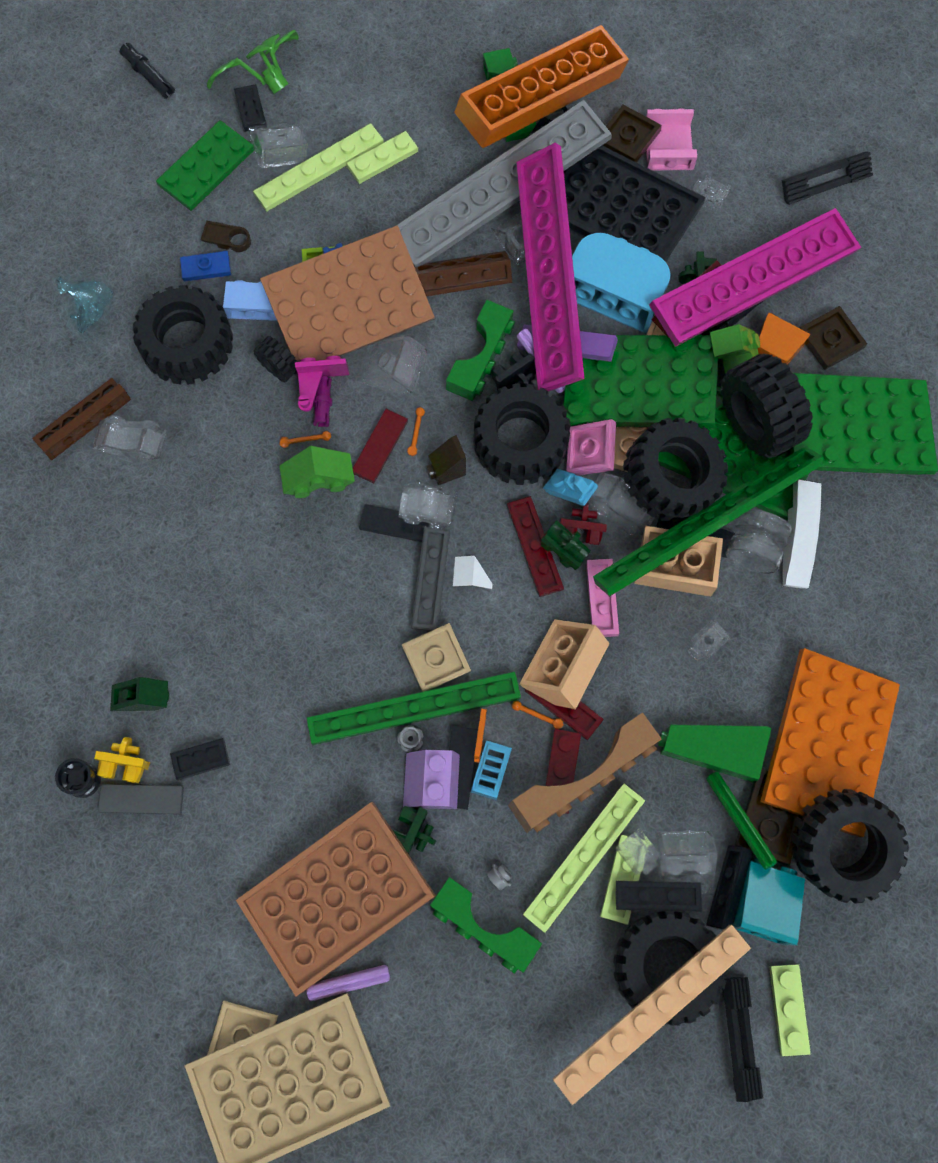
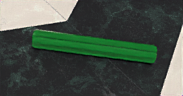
(741, 820)

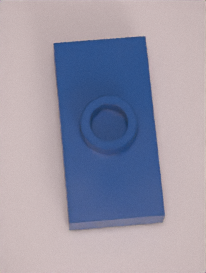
(205, 266)

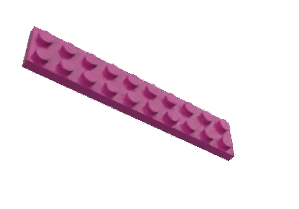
(550, 269)
(754, 277)

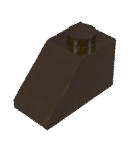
(447, 462)

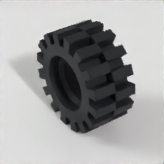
(276, 358)

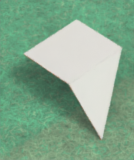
(469, 572)

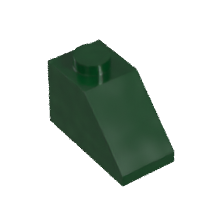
(139, 695)

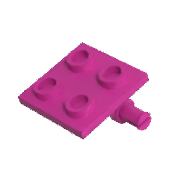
(310, 375)

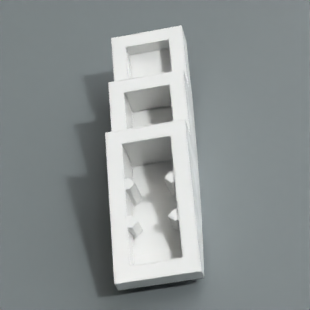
(802, 543)

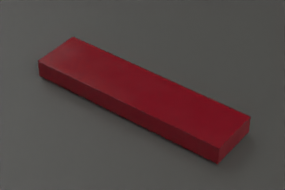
(530, 534)

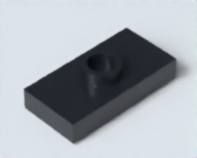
(250, 106)
(200, 759)

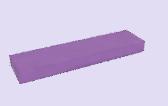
(593, 345)

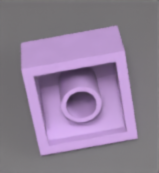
(431, 779)

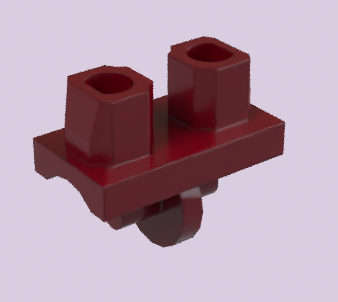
(594, 530)

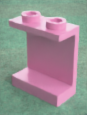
(673, 144)

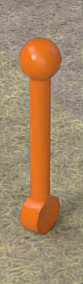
(284, 441)
(412, 450)
(557, 723)

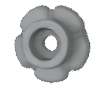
(403, 736)
(500, 876)

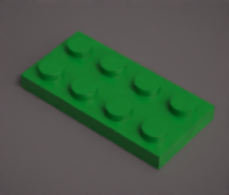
(205, 165)

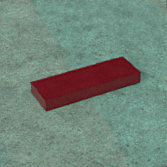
(379, 446)
(581, 719)

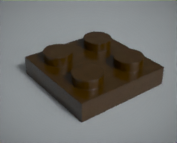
(631, 133)
(833, 337)

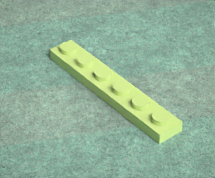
(317, 167)
(583, 858)

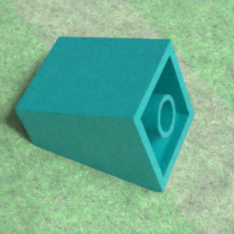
(771, 904)

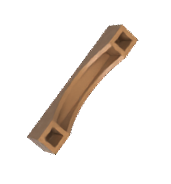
(542, 802)

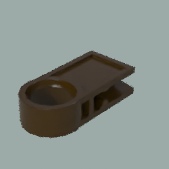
(221, 235)

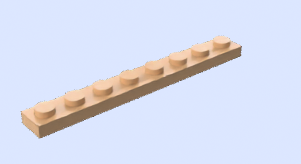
(651, 1014)

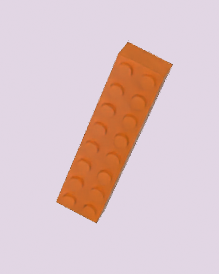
(540, 86)

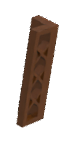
(465, 273)
(84, 422)

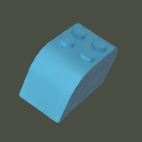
(619, 279)

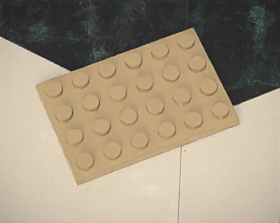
(288, 1084)

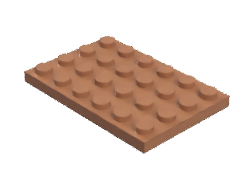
(348, 297)
(335, 898)

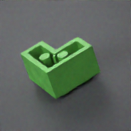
(734, 345)
(316, 469)

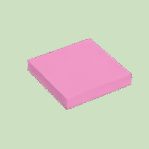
(591, 448)

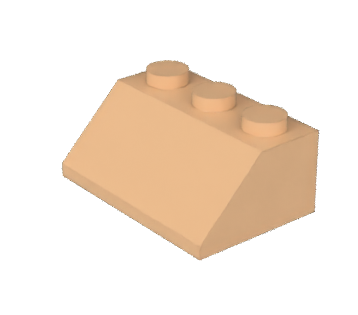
(689, 571)
(565, 662)

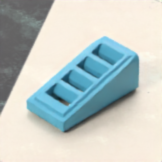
(483, 790)

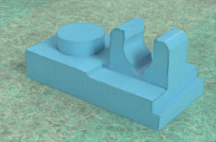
(570, 487)

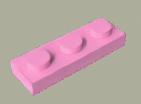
(602, 607)

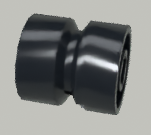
(77, 778)

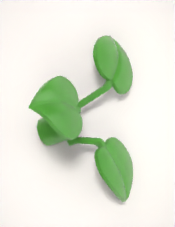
(272, 74)

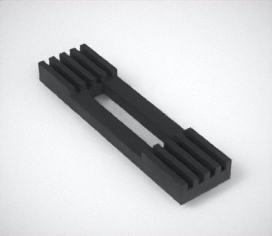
(856, 166)
(748, 1079)

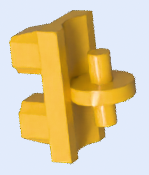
(133, 766)

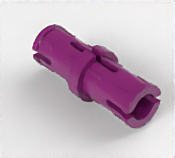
(322, 403)

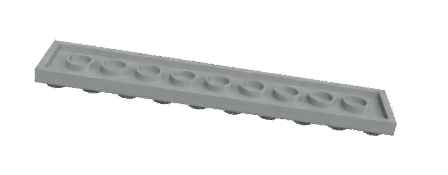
(496, 185)

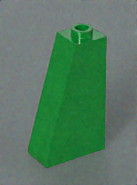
(725, 749)

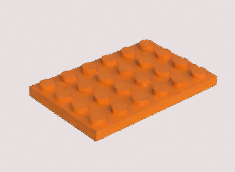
(829, 734)

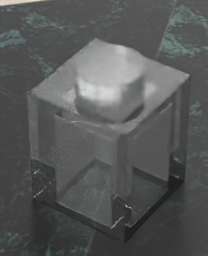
(638, 852)

